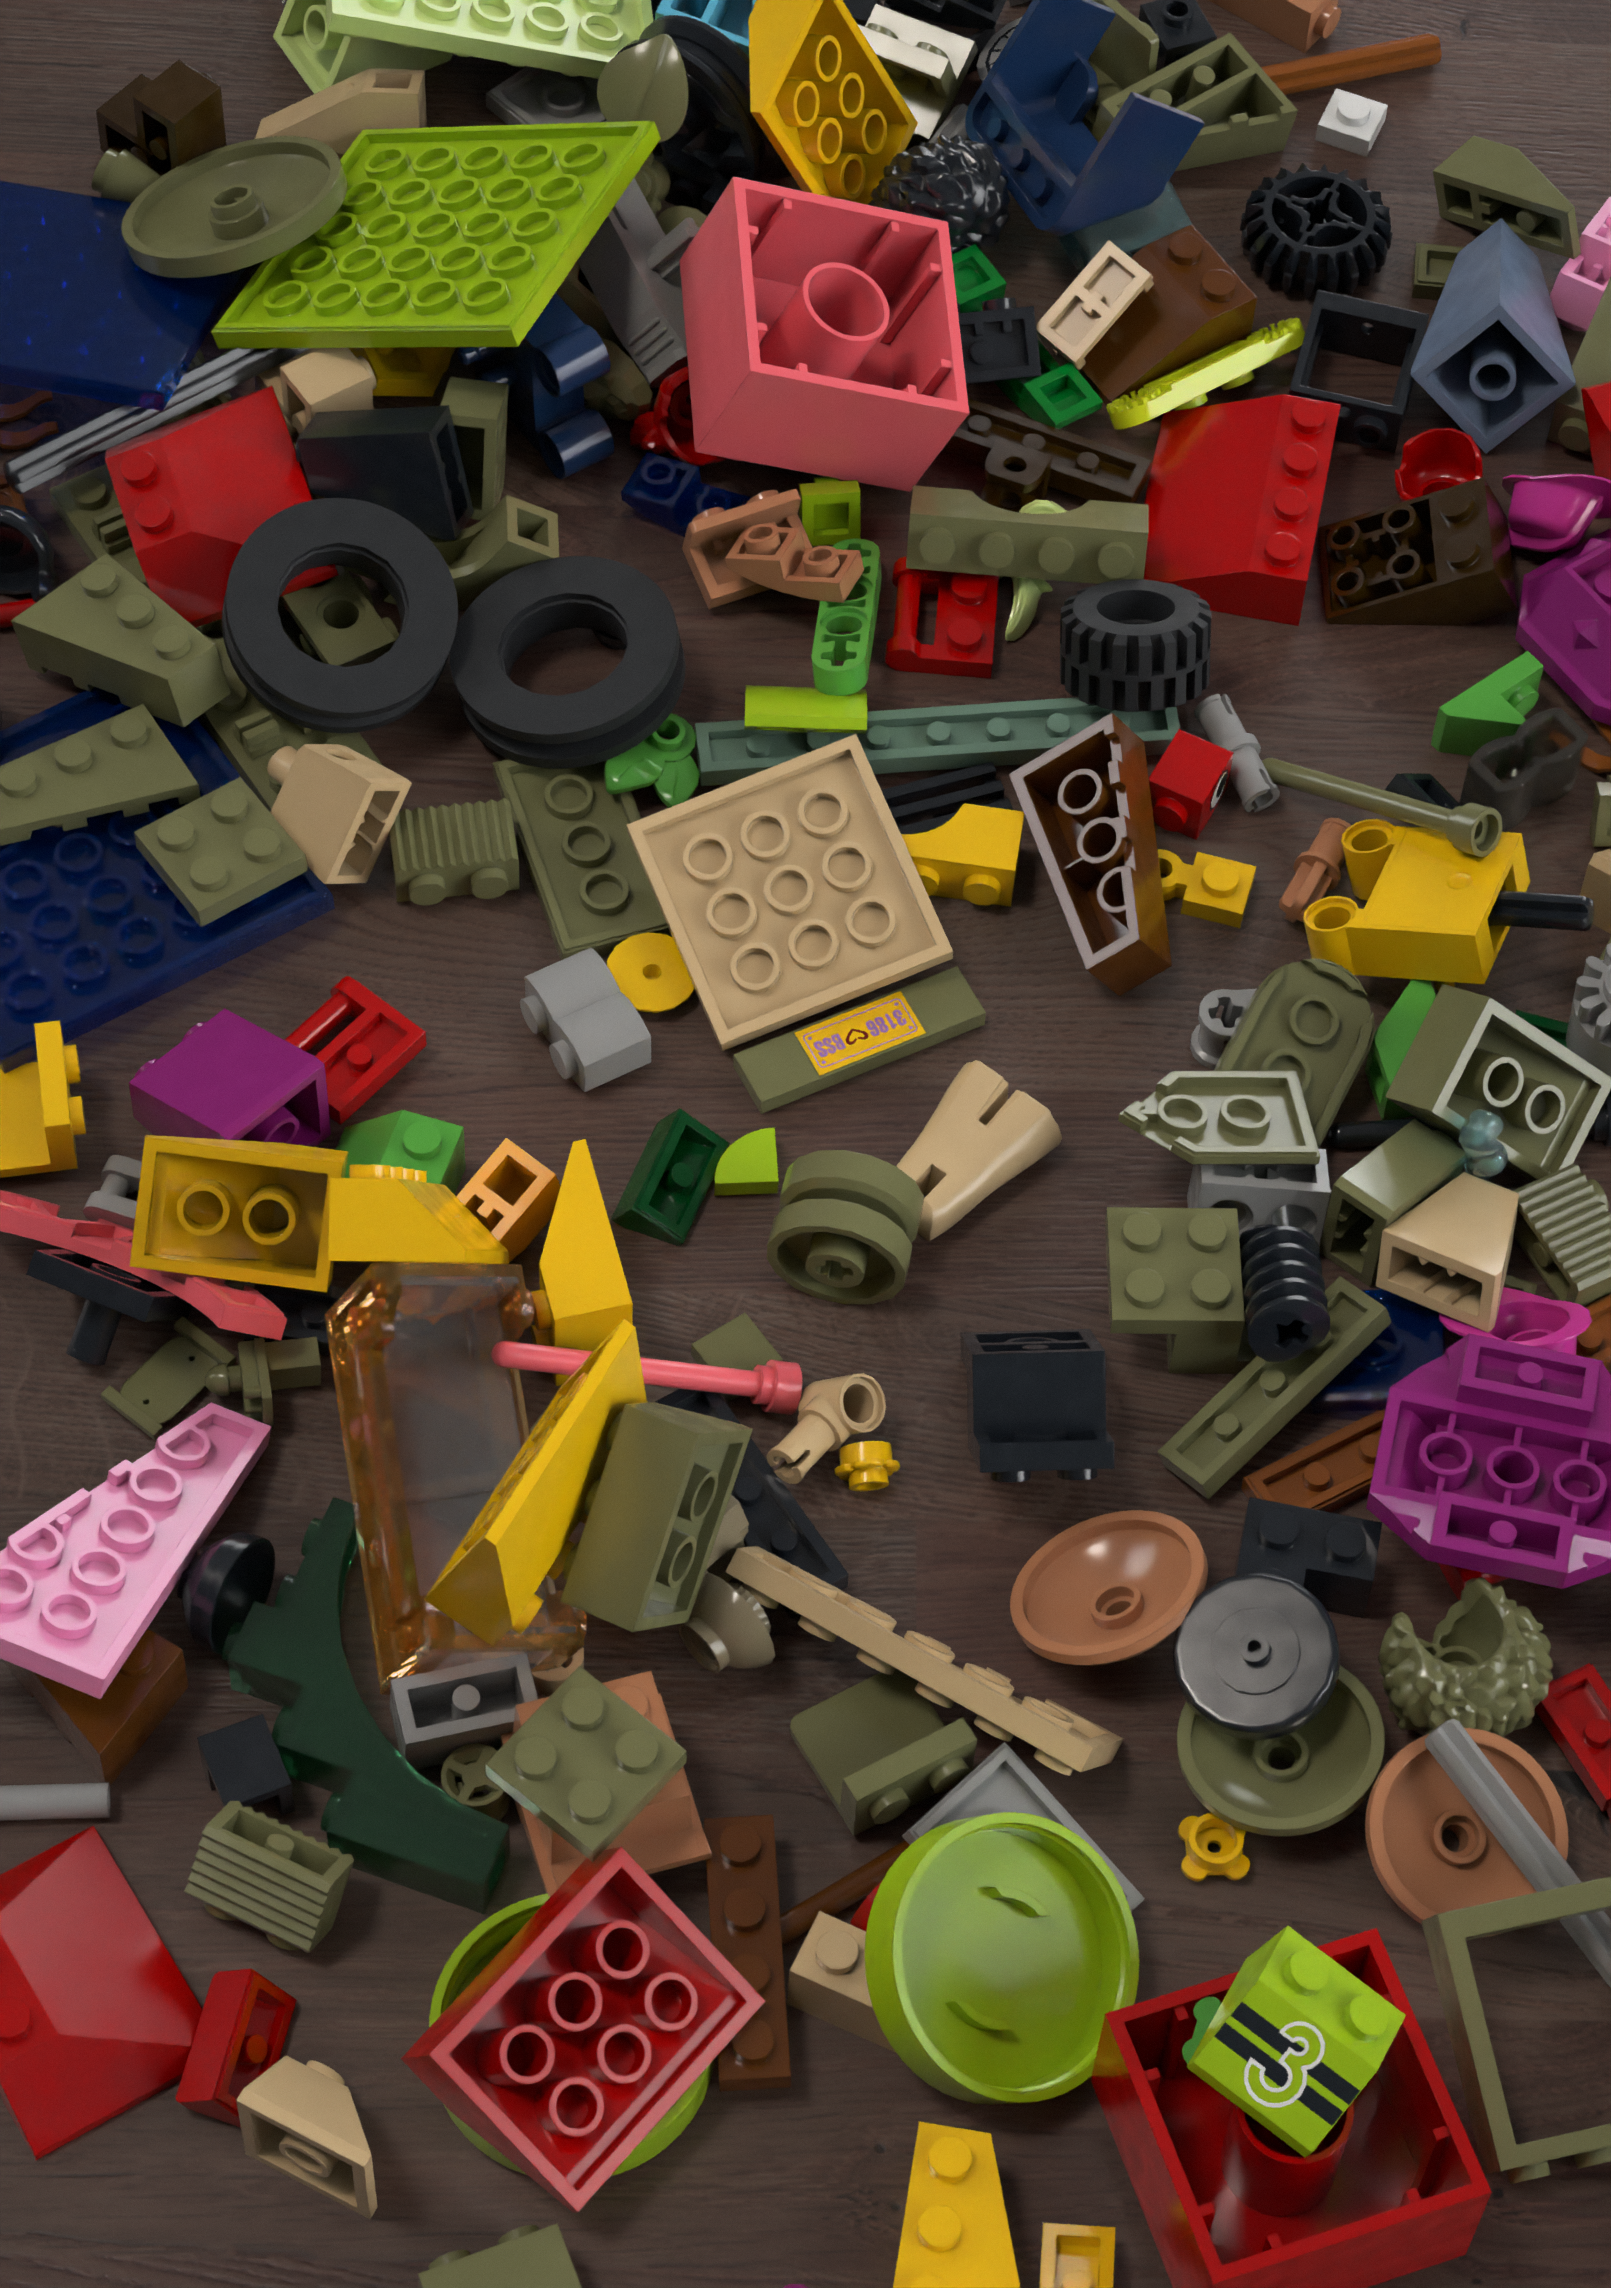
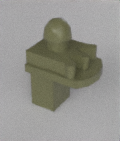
(266, 1368)

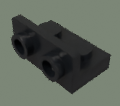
(999, 342)

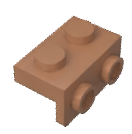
(716, 531)

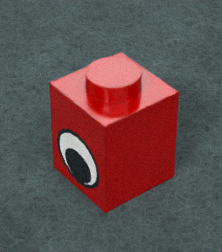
(1189, 783)

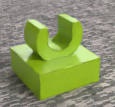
(830, 510)

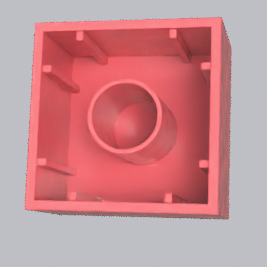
(822, 335)

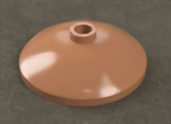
(1108, 1587)
(1418, 1801)

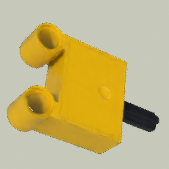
(1431, 906)

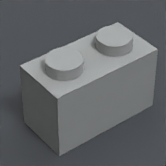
(458, 1707)

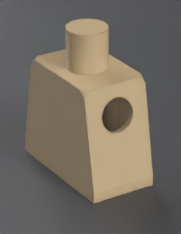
(336, 807)

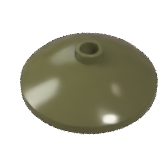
(1331, 1772)

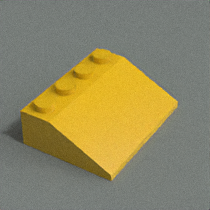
(824, 97)
(540, 1497)

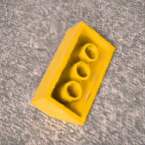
(403, 1219)

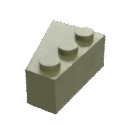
(1229, 93)
(123, 640)

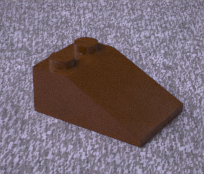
(1182, 317)

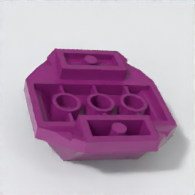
(1500, 1462)

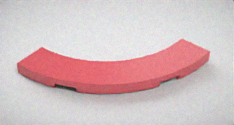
(111, 1243)

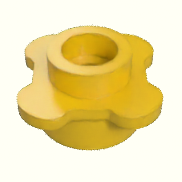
(1199, 1861)

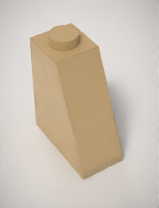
(1453, 1250)

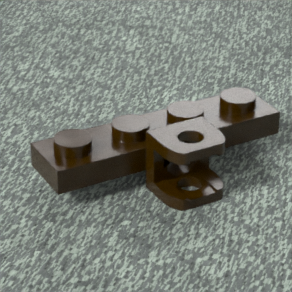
(1029, 456)

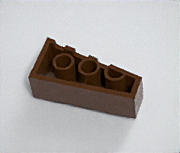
(1100, 848)

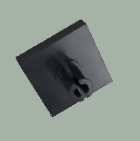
(107, 1294)

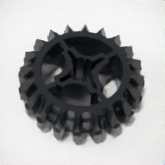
(1316, 231)

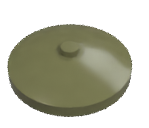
(234, 207)

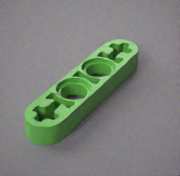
(851, 616)

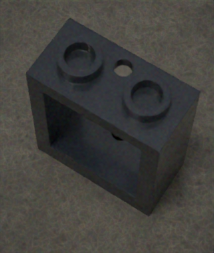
(1394, 338)

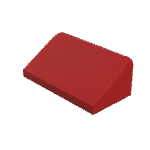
(234, 2042)

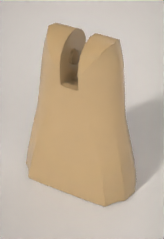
(975, 1145)

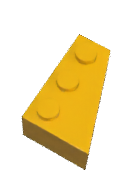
(955, 2215)

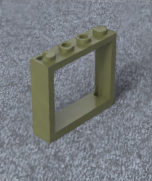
(1469, 2036)

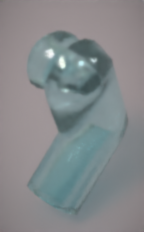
(1479, 1140)

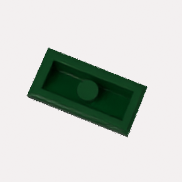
(670, 1179)

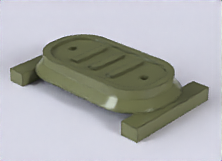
(168, 1379)

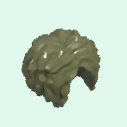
(1480, 1669)

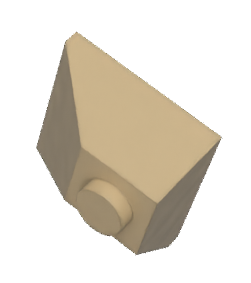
(309, 2130)

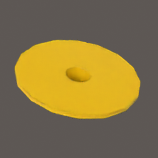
(650, 972)

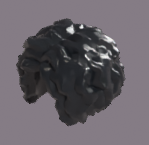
(952, 184)

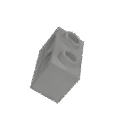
(1265, 1193)

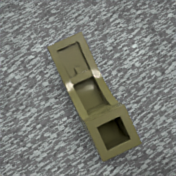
(494, 547)

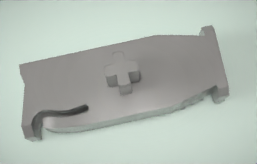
(639, 283)

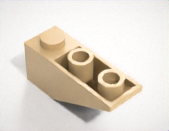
(360, 102)

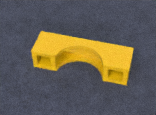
(970, 855)

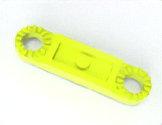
(1224, 367)

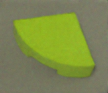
(749, 1165)

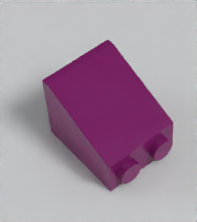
(233, 1085)

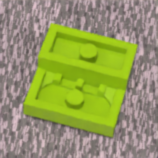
(804, 710)

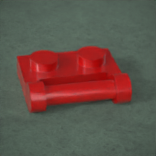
(962, 626)
(365, 1051)

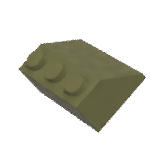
(654, 1515)

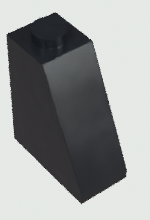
(391, 459)

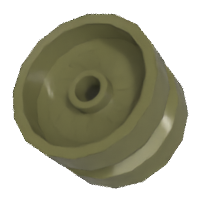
(845, 1227)

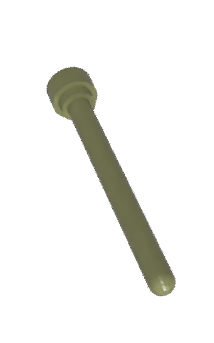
(1469, 827)

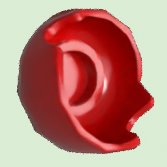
(1436, 462)

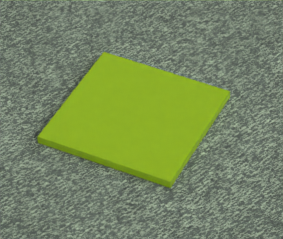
(442, 238)

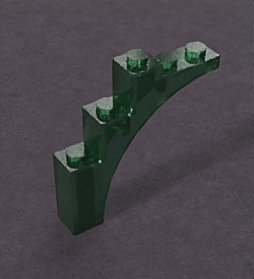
(326, 1737)

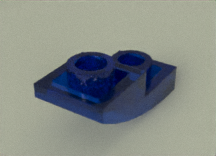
(673, 493)

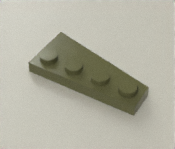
(92, 773)

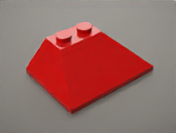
(200, 493)
(85, 1996)

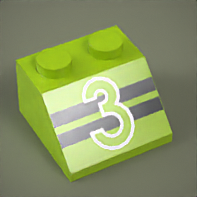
(1295, 2040)

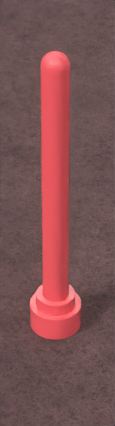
(772, 1386)

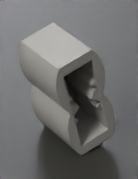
(586, 1020)

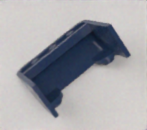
(1034, 116)

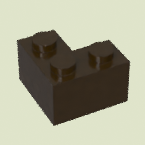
(164, 118)

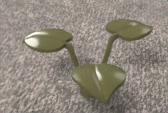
(650, 86)

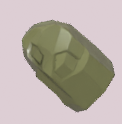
(622, 391)

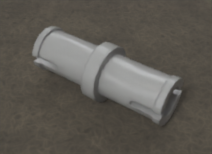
(1247, 768)

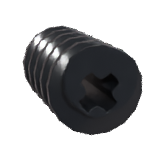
(1282, 1291)

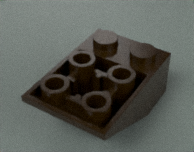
(1420, 561)

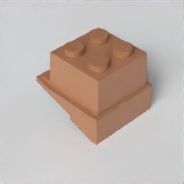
(658, 1838)

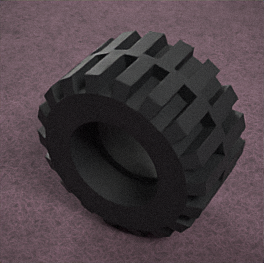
(1135, 645)

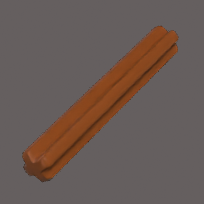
(1355, 63)

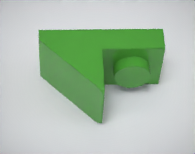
(1488, 708)

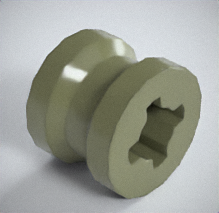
(465, 1774)

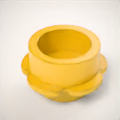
(866, 1465)

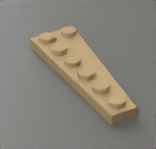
(1061, 1736)

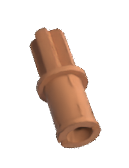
(1315, 870)

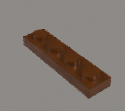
(748, 1934)

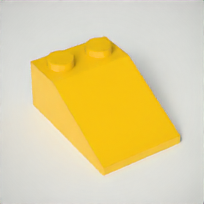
(236, 1210)
(580, 1268)

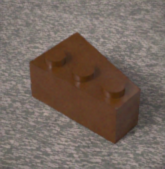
(131, 1708)

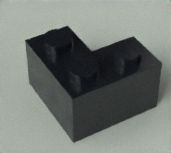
(1315, 1548)

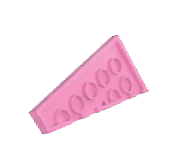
(106, 1559)

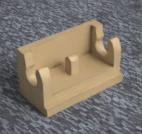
(1092, 304)

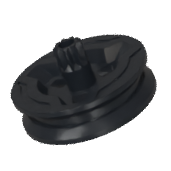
(717, 102)

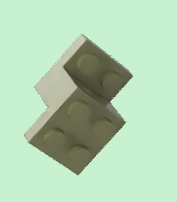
(1179, 1279)

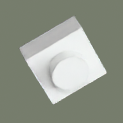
(1351, 122)

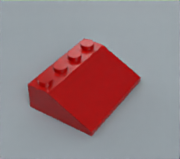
(1240, 502)
(585, 2028)

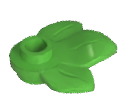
(658, 763)

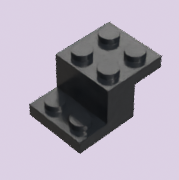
(1037, 1403)

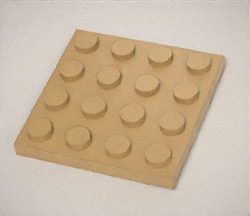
(789, 892)

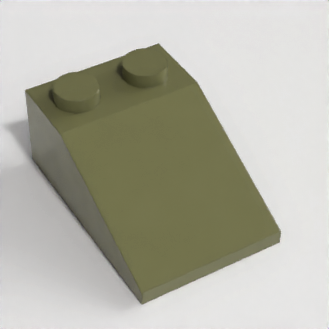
(1490, 1059)

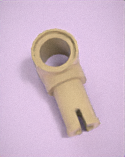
(826, 1419)

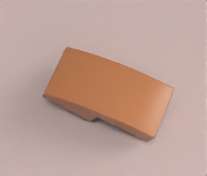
(781, 562)

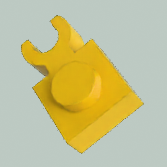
(1210, 888)

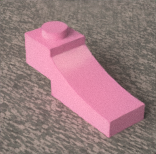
(1585, 277)

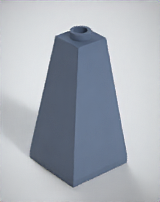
(1494, 340)

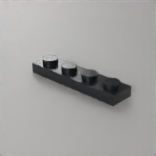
(771, 1510)

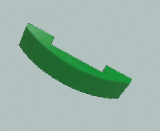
(1061, 391)

